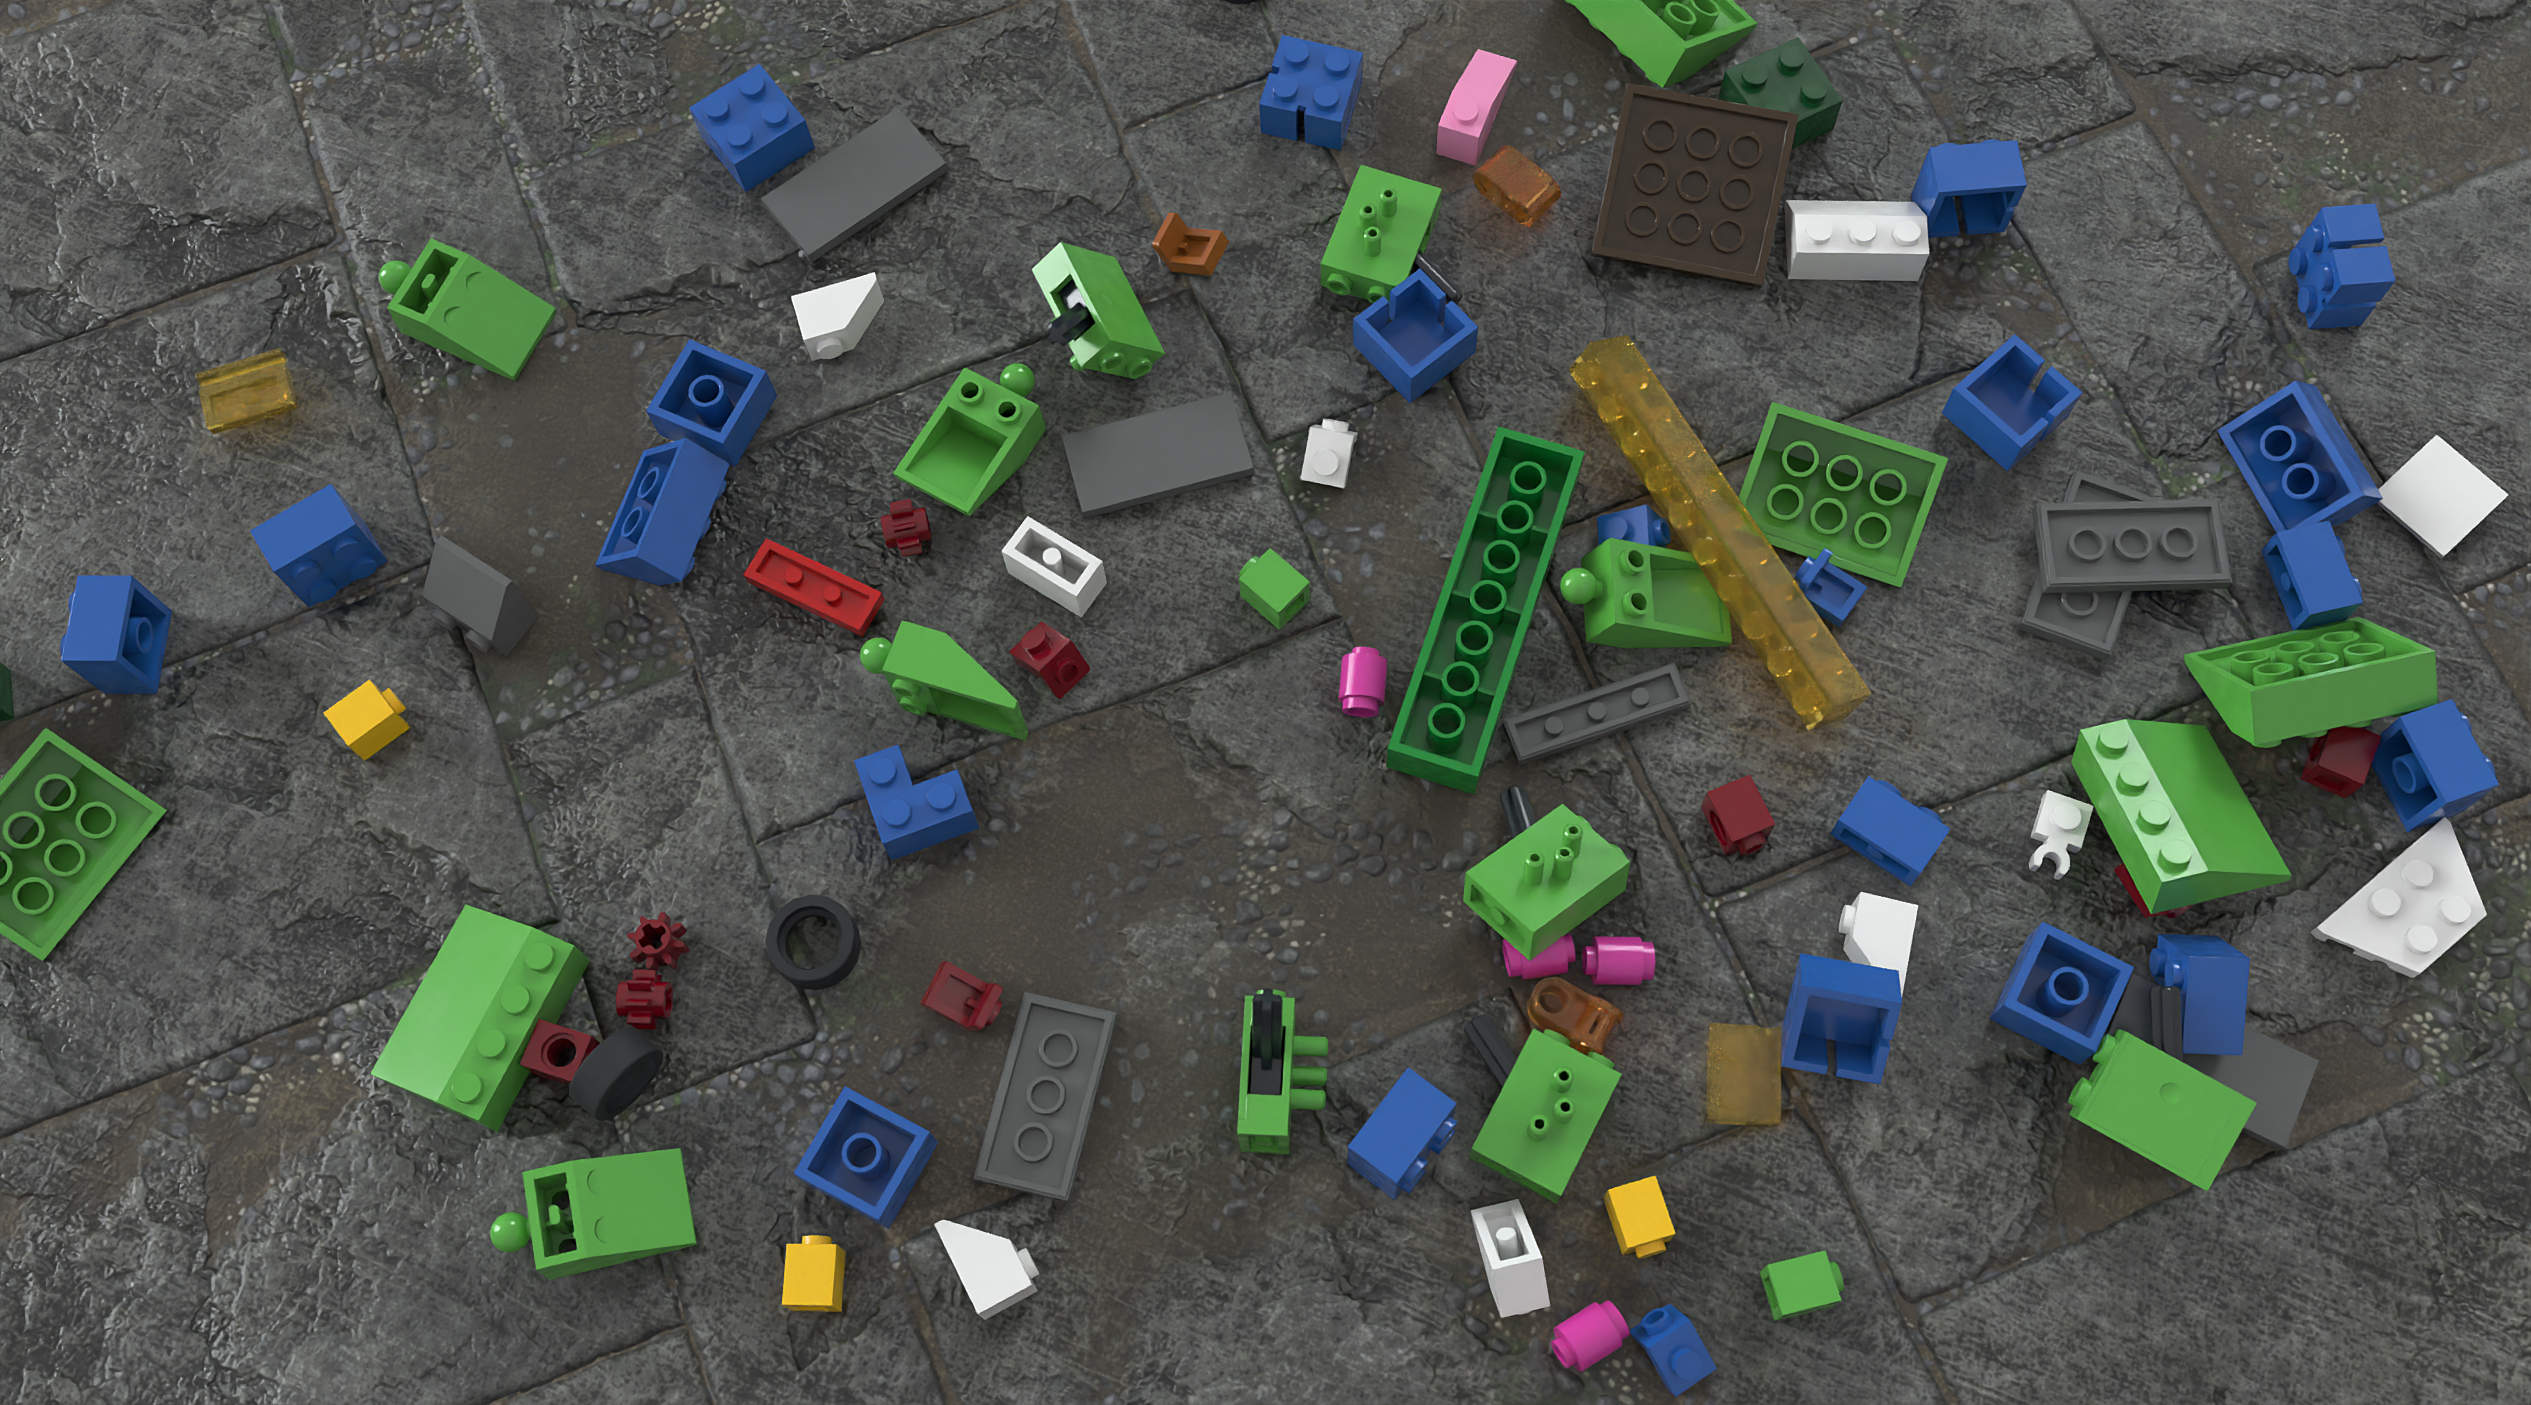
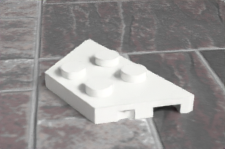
(2411, 906)

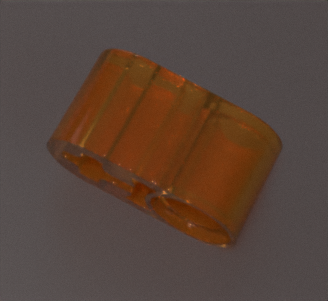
(1516, 185)

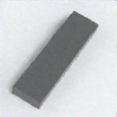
(1596, 714)

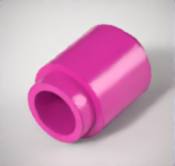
(1362, 682)
(1618, 960)
(1549, 962)
(1589, 1335)

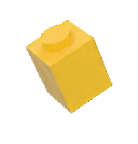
(368, 719)
(1639, 1217)
(814, 1275)

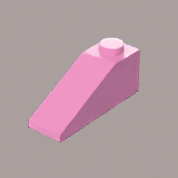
(1474, 107)

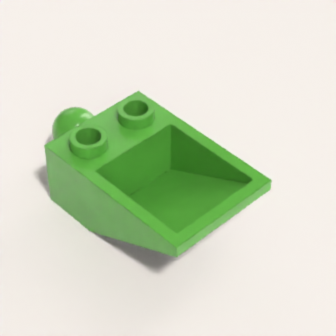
(466, 309)
(967, 442)
(1646, 598)
(940, 678)
(616, 1212)

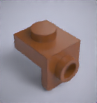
(1189, 248)

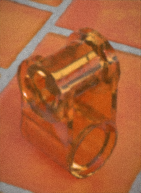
(1577, 1015)

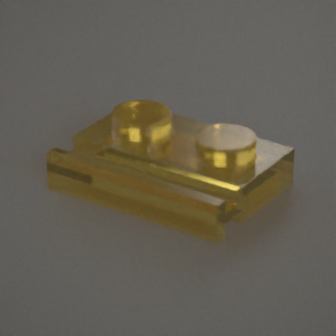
(246, 391)
(1743, 1074)

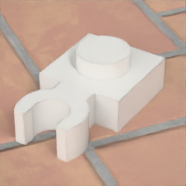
(2060, 827)

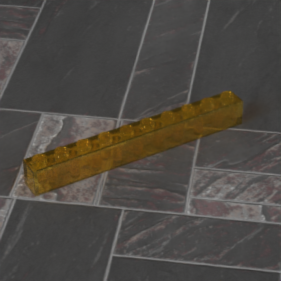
(1719, 533)

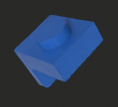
(1635, 525)
(1829, 588)
(1673, 1348)

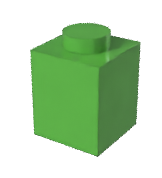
(1273, 587)
(1802, 1285)

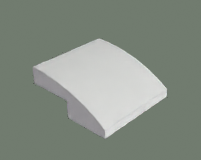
(2439, 496)

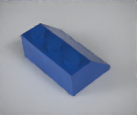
(2299, 460)
(664, 513)

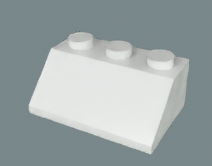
(1855, 240)

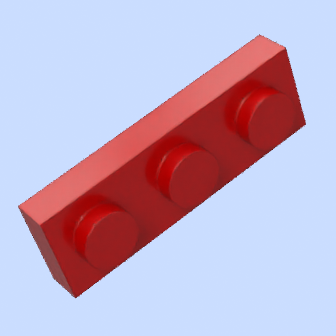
(814, 587)

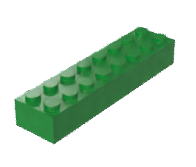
(1485, 611)

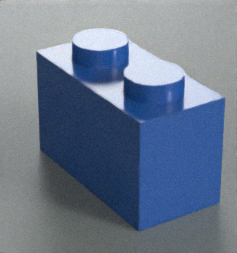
(2312, 575)
(1890, 830)

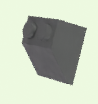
(476, 599)

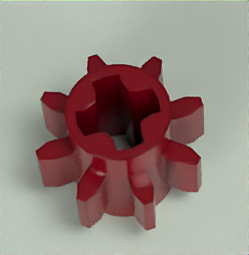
(906, 528)
(646, 947)
(644, 999)

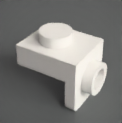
(1328, 453)

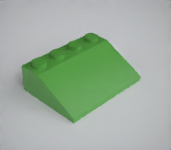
(1669, 36)
(1840, 491)
(2315, 680)
(2175, 812)
(62, 839)
(477, 1015)

